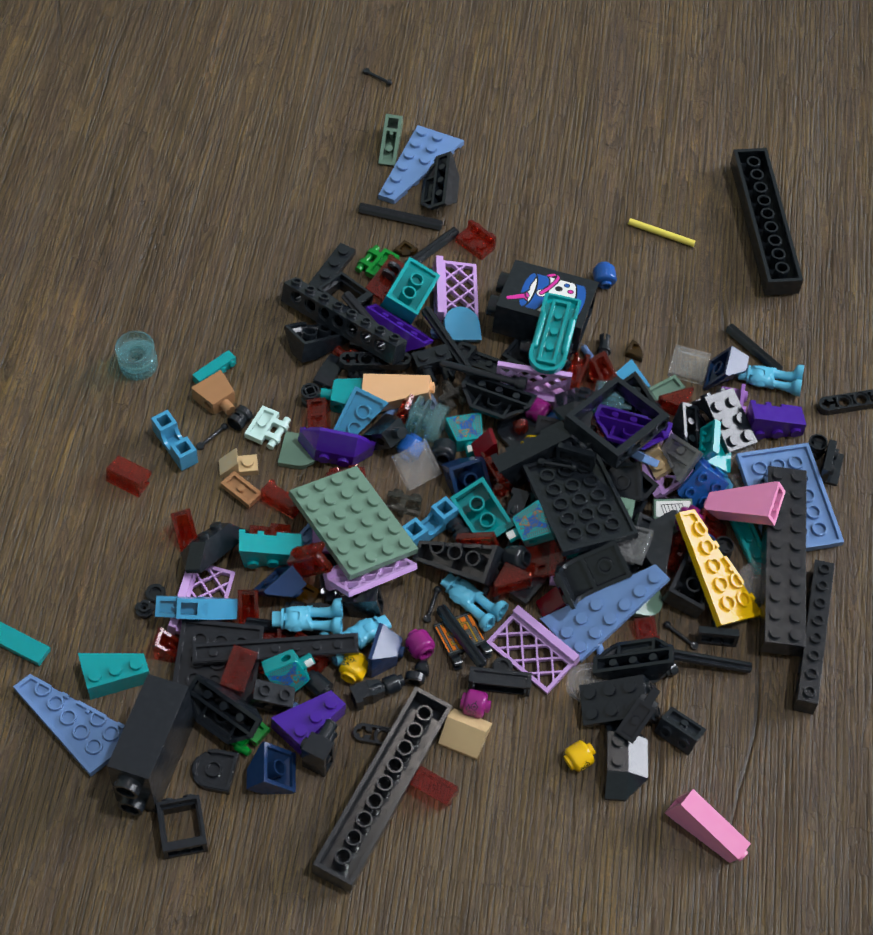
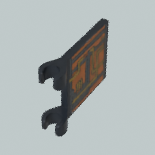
(453, 647)

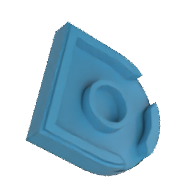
(462, 325)

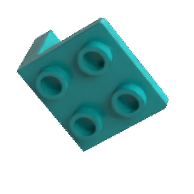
(711, 448)

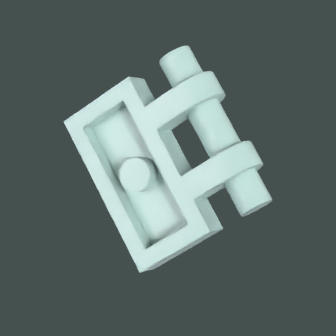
(262, 425)

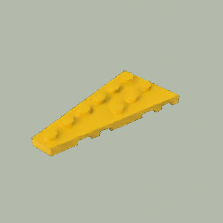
(717, 575)

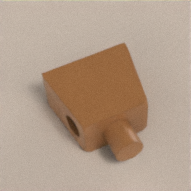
(215, 394)

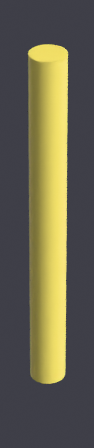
(661, 232)

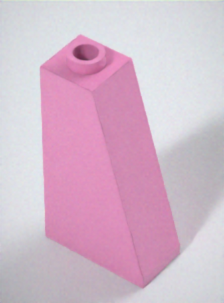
(747, 504)
(708, 826)

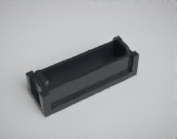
(500, 681)

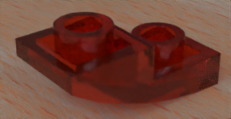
(645, 627)

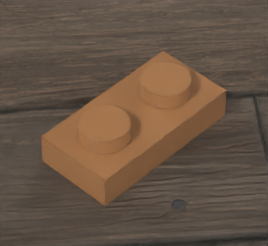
(241, 489)

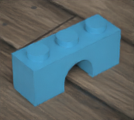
(179, 448)
(434, 523)

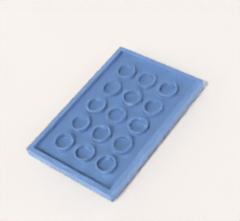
(821, 523)

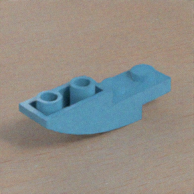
(196, 607)

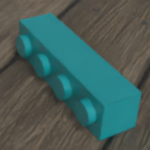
(221, 363)

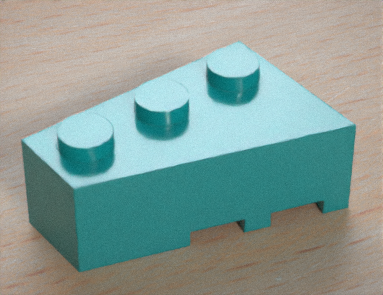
(267, 550)
(112, 672)

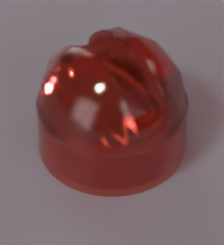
(520, 425)

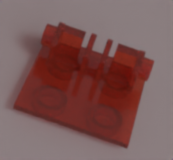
(498, 481)

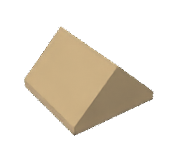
(464, 734)

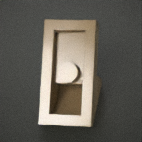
(242, 465)
(663, 467)

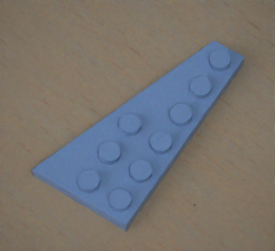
(416, 161)
(604, 611)
(78, 727)

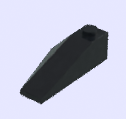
(311, 341)

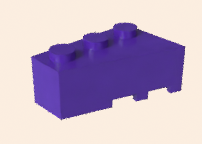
(775, 421)
(307, 718)

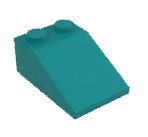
(410, 290)
(481, 509)

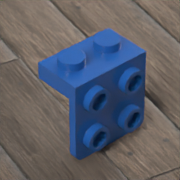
(701, 482)

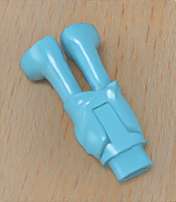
(765, 377)
(466, 595)
(299, 618)
(366, 632)

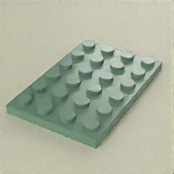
(353, 522)

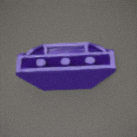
(414, 337)
(620, 425)
(335, 446)

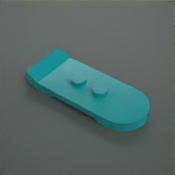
(553, 333)

